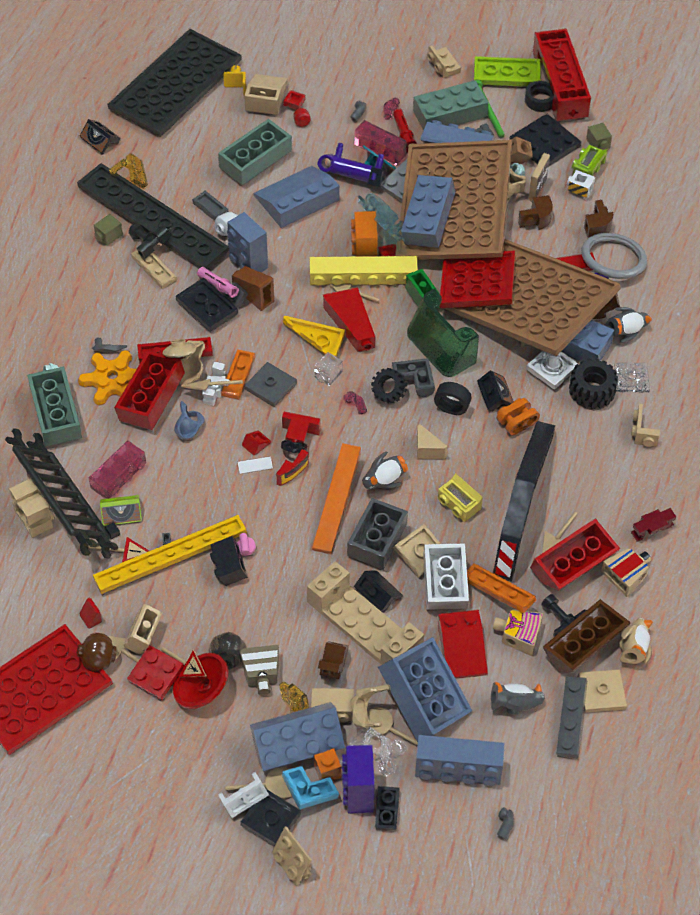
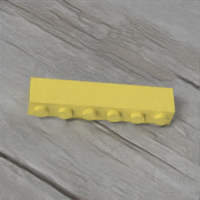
(361, 270)

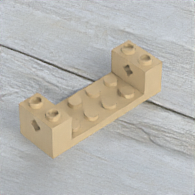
(358, 618)

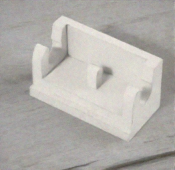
(244, 797)

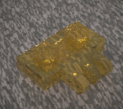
(294, 697)

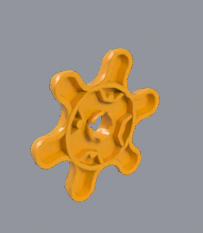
(104, 368)

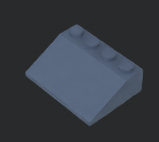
(298, 195)
(425, 689)

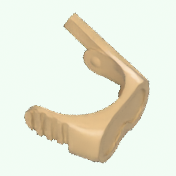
(359, 706)

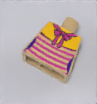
(520, 630)

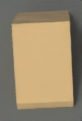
(429, 445)

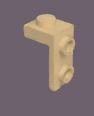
(643, 436)

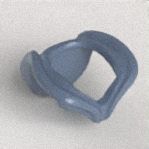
(186, 427)

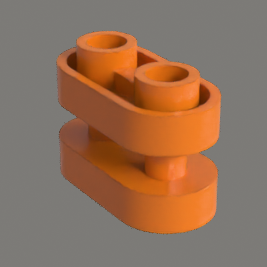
(518, 416)

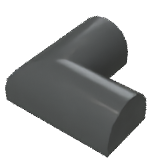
(420, 372)

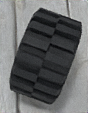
(596, 372)

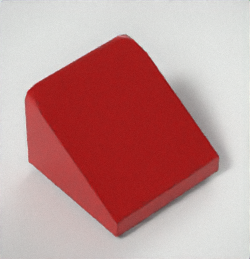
(255, 442)
(90, 613)

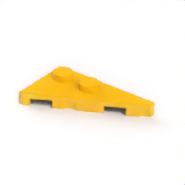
(321, 336)

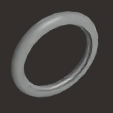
(618, 274)

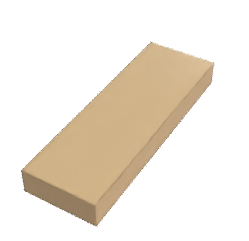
(155, 269)

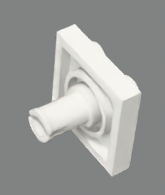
(551, 368)

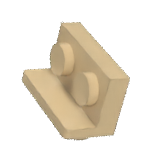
(443, 62)

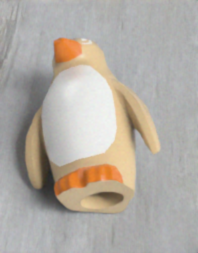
(636, 642)

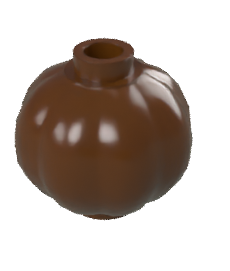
(96, 652)

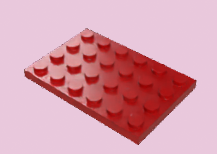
(44, 687)

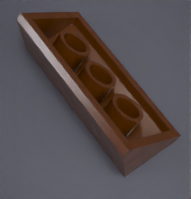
(584, 637)

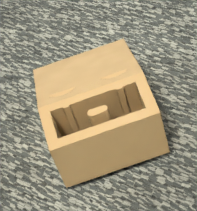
(265, 94)

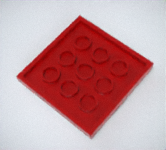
(478, 281)

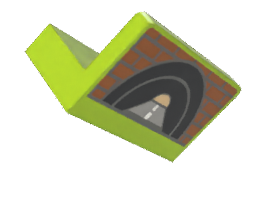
(120, 510)

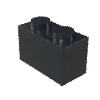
(228, 561)

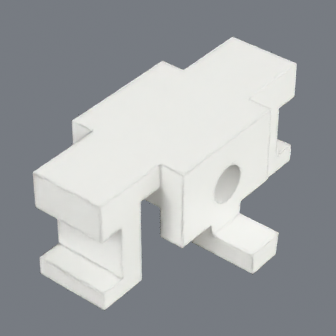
(214, 391)

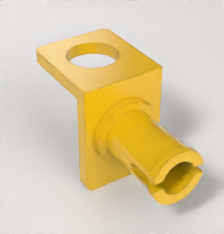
(235, 78)

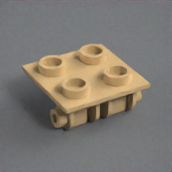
(292, 857)

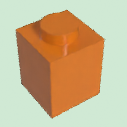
(327, 765)

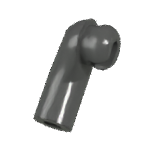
(360, 108)
(508, 817)

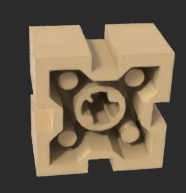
(32, 508)

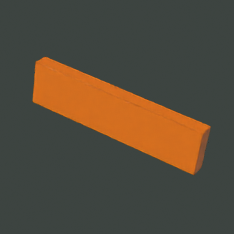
(500, 588)

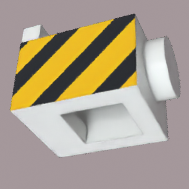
(581, 184)

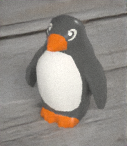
(628, 323)
(385, 472)
(515, 697)

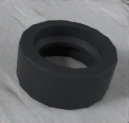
(539, 104)
(456, 391)

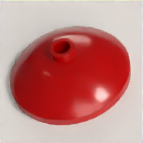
(200, 691)

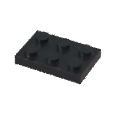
(206, 304)

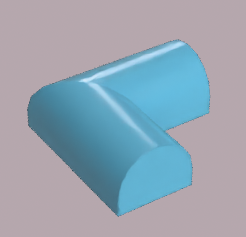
(306, 792)

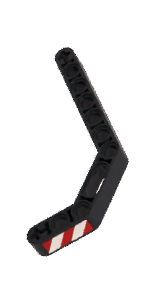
(521, 500)

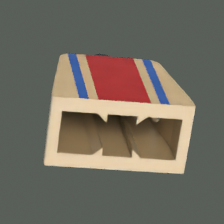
(626, 570)

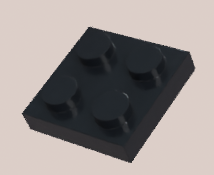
(270, 817)

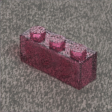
(380, 142)
(117, 470)

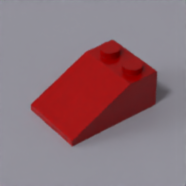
(463, 643)

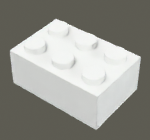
(445, 576)

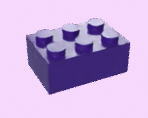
(358, 779)

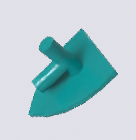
(371, 159)

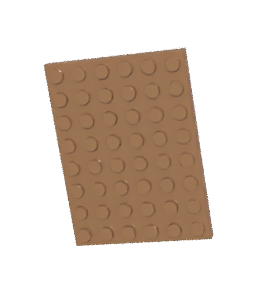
(480, 200)
(548, 301)

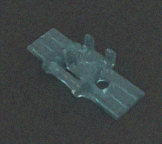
(384, 215)

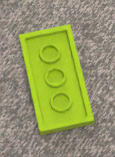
(506, 71)

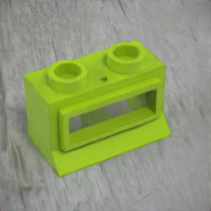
(589, 160)

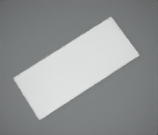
(255, 465)

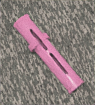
(222, 284)

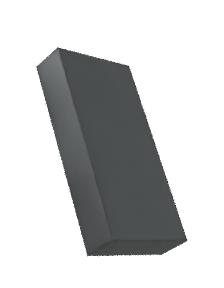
(209, 205)

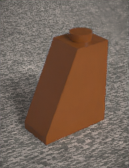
(257, 285)

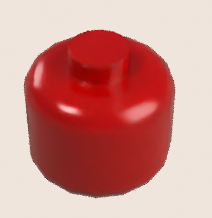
(301, 117)

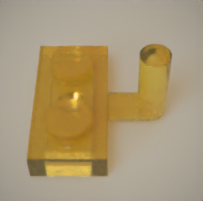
(135, 167)

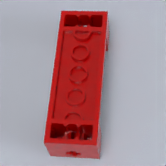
(564, 73)

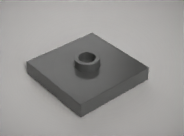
(270, 384)

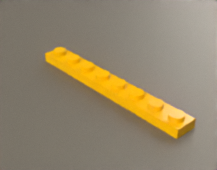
(167, 554)

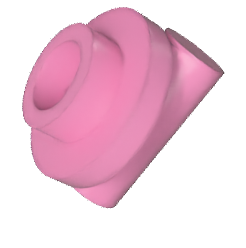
(246, 545)

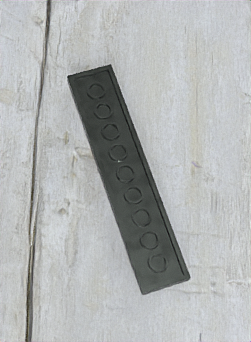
(151, 214)

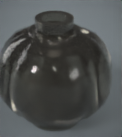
(228, 647)

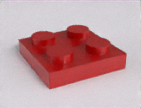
(155, 672)

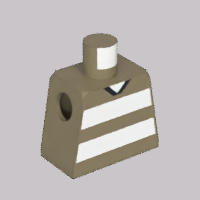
(261, 667)

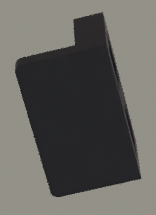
(377, 589)

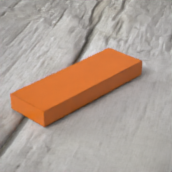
(238, 371)

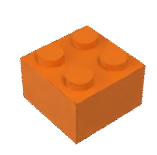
(364, 234)

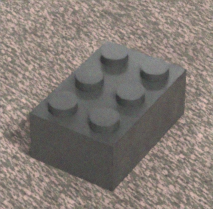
(377, 533)

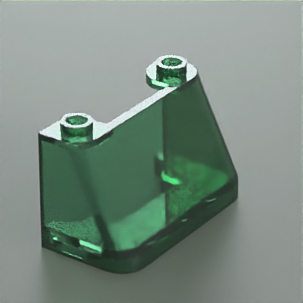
(445, 347)

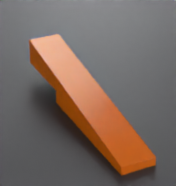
(337, 498)

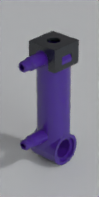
(371, 174)

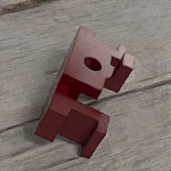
(653, 523)

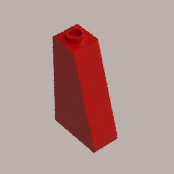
(349, 313)

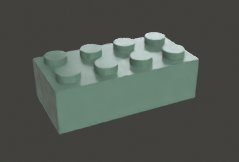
(451, 105)
(255, 151)
(54, 406)

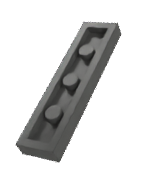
(572, 717)

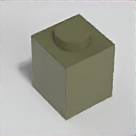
(599, 136)
(108, 230)

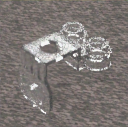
(385, 753)

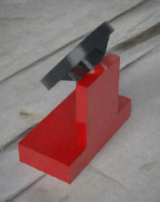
(298, 427)

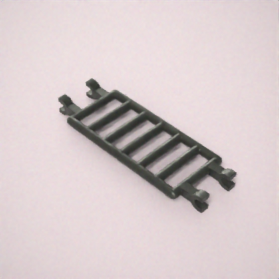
(39, 450)

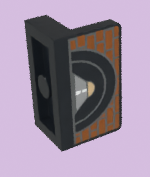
(98, 135)
(494, 390)

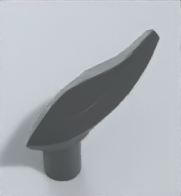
(106, 348)

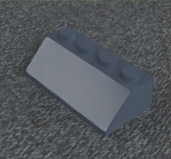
(439, 133)

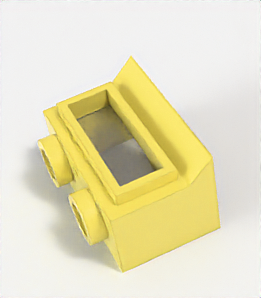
(460, 498)

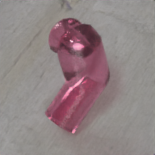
(390, 106)
(358, 400)

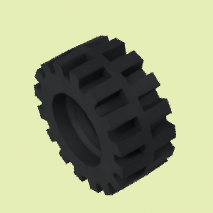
(379, 381)

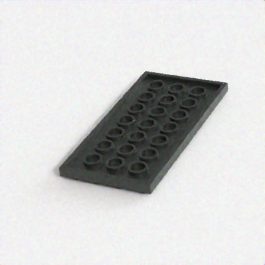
(174, 82)

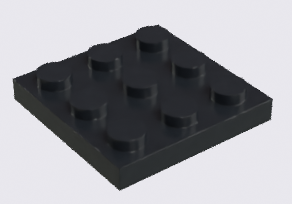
(549, 138)

